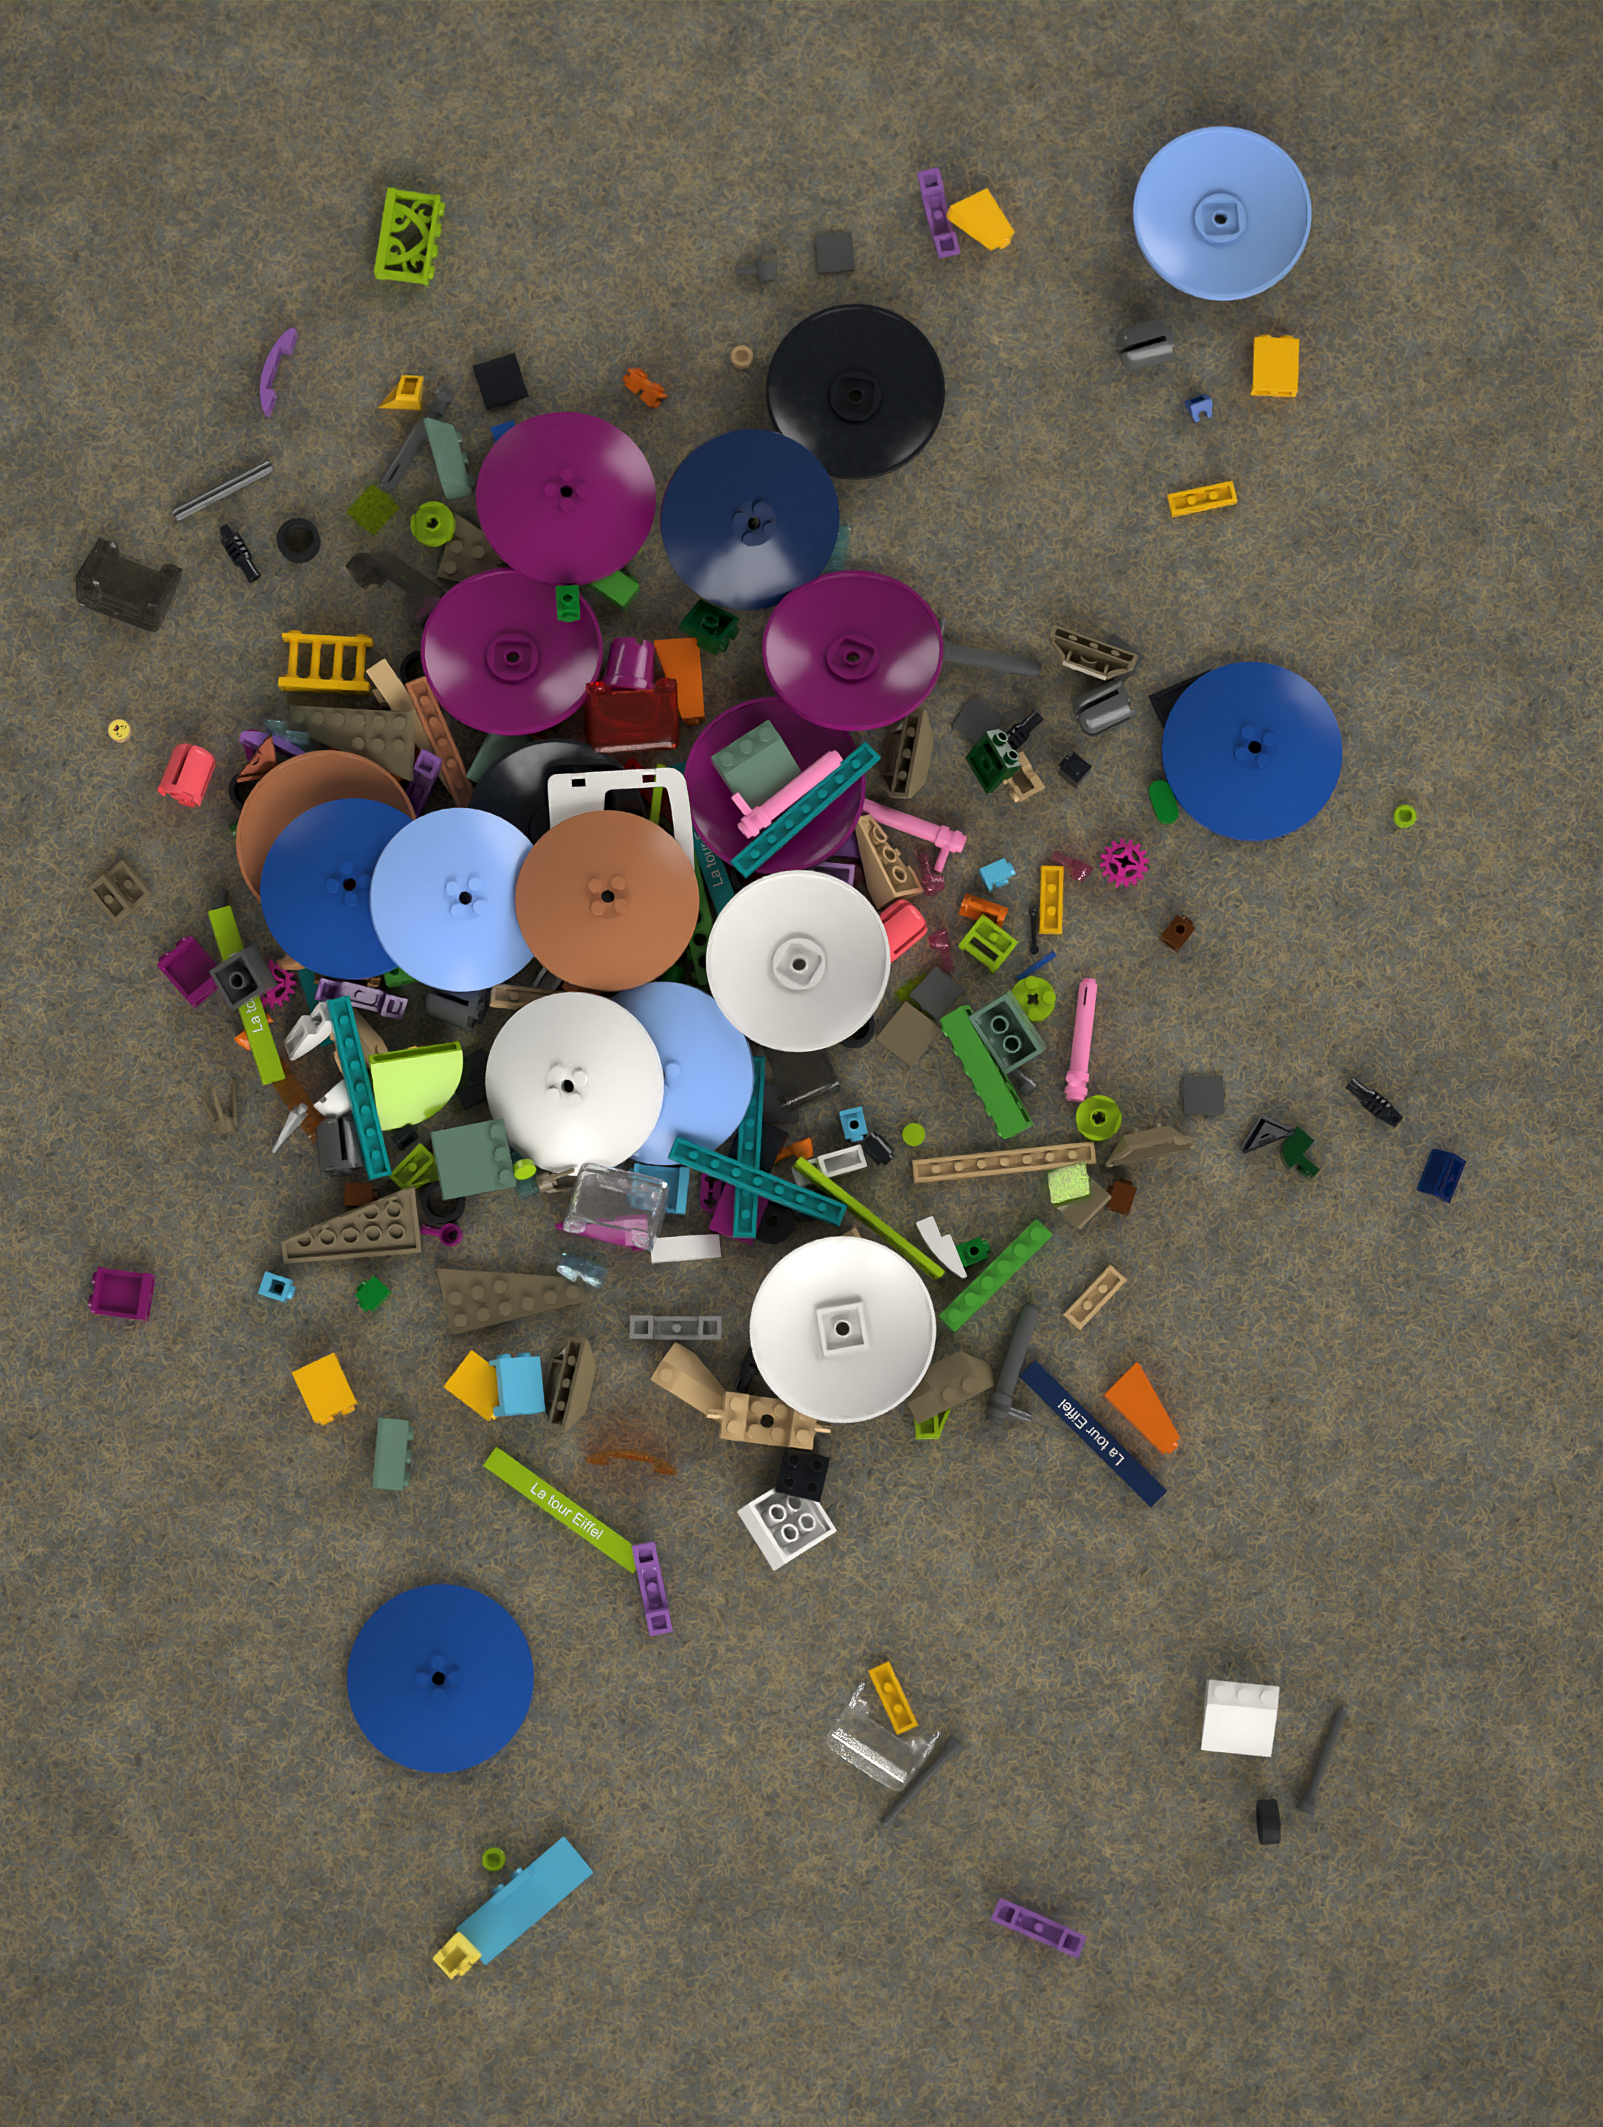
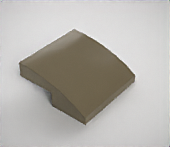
(120, 891)
(908, 1033)
(1082, 1210)

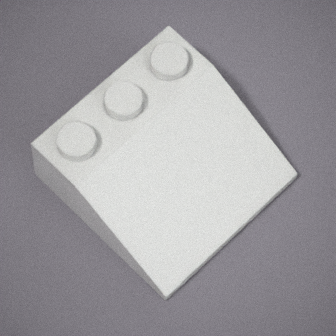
(785, 1525)
(1239, 1717)

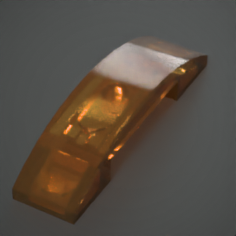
(294, 1094)
(603, 1459)

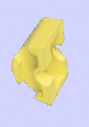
(456, 1955)

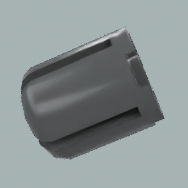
(1144, 333)
(1103, 708)
(455, 1013)
(329, 1147)

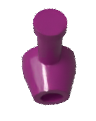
(444, 1233)

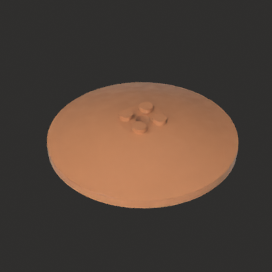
(299, 786)
(597, 941)

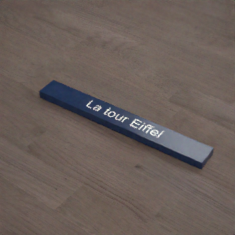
(1093, 1434)

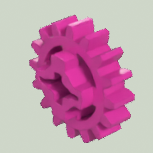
(1133, 865)
(283, 984)

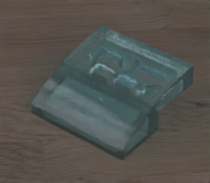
(281, 729)

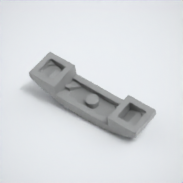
(675, 1327)

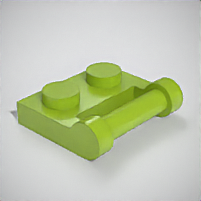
(993, 938)

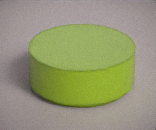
(1404, 816)
(913, 1134)
(524, 1169)
(493, 1859)

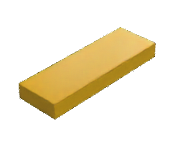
(1202, 498)
(1051, 899)
(892, 1698)

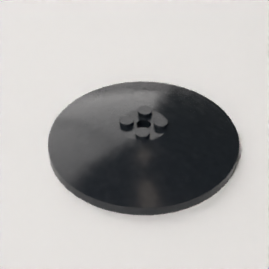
(864, 353)
(518, 784)

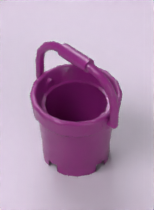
(629, 665)

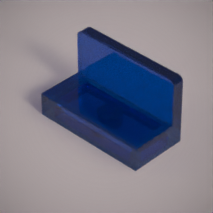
(1441, 1175)

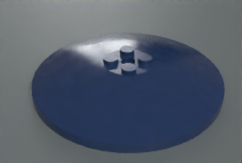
(716, 495)

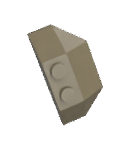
(1090, 655)
(907, 755)
(1148, 1145)
(568, 1383)
(949, 1384)

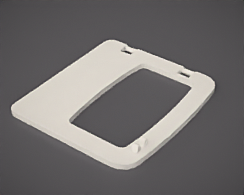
(571, 801)

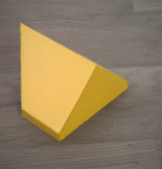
(406, 394)

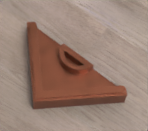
(260, 763)

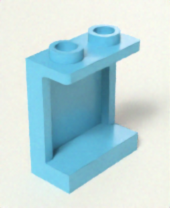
(677, 1182)
(519, 1385)

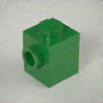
(568, 603)
(372, 1294)

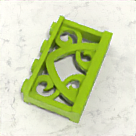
(395, 210)

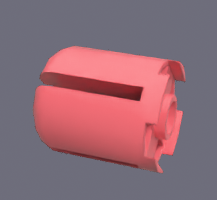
(187, 774)
(903, 926)

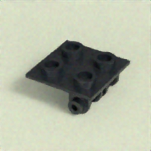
(802, 1474)

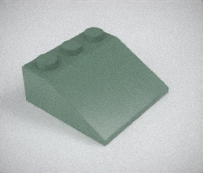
(449, 459)
(756, 765)
(473, 1159)

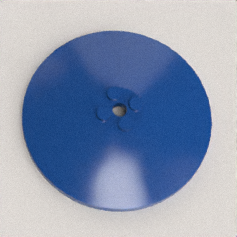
(1242, 791)
(305, 889)
(484, 1686)

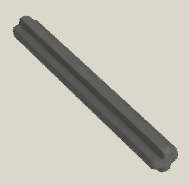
(222, 489)

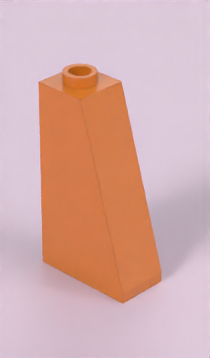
(682, 662)
(1143, 1410)

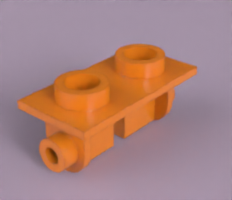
(652, 391)
(974, 907)

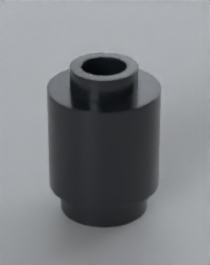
(878, 1149)

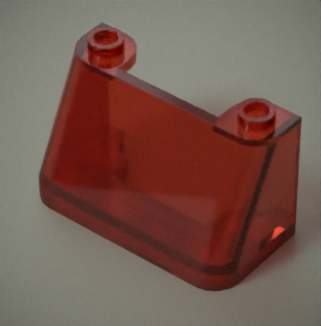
(632, 718)

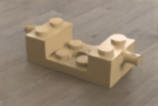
(742, 1415)

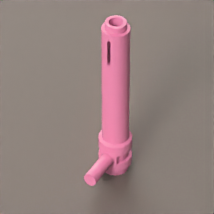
(762, 816)
(939, 835)
(1077, 1074)

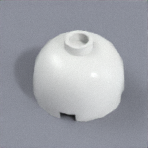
(335, 1102)

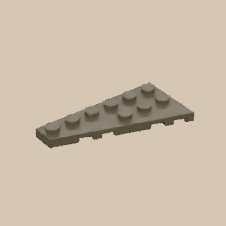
(467, 554)
(373, 734)
(373, 1229)
(492, 1298)

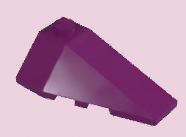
(605, 1234)

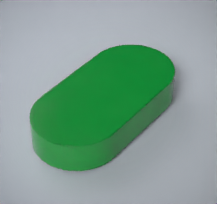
(1163, 802)

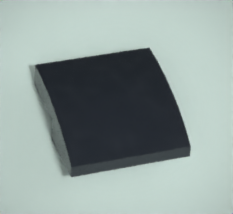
(500, 381)
(771, 1145)

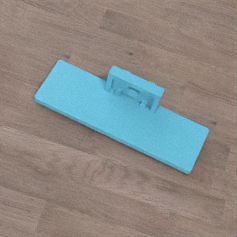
(525, 1899)

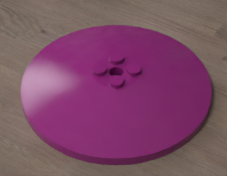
(556, 535)
(499, 617)
(847, 617)
(717, 815)

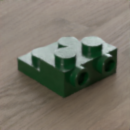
(710, 626)
(993, 760)

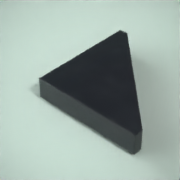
(1265, 1131)

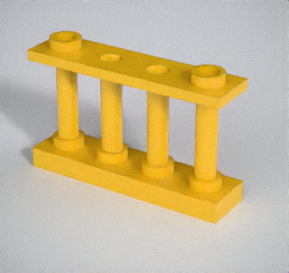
(313, 682)

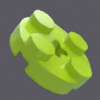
(442, 532)
(1045, 993)
(1109, 1111)

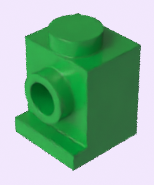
(967, 1258)

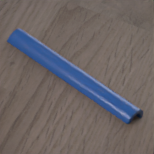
(1037, 965)

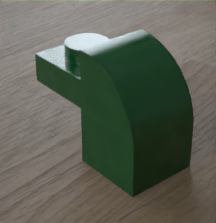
(1293, 1150)

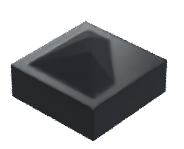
(404, 1137)

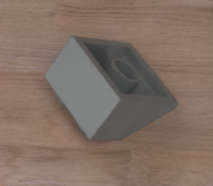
(243, 977)

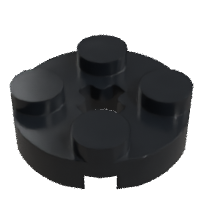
(778, 1234)

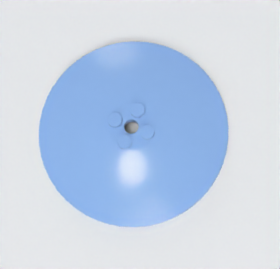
(1230, 176)
(419, 906)
(703, 1062)

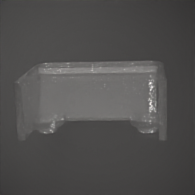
(874, 1747)

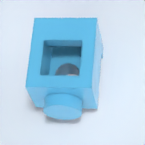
(996, 874)
(847, 1117)
(268, 1286)

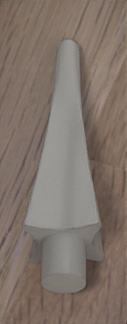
(294, 1119)

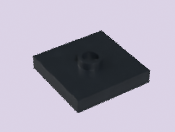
(472, 1086)

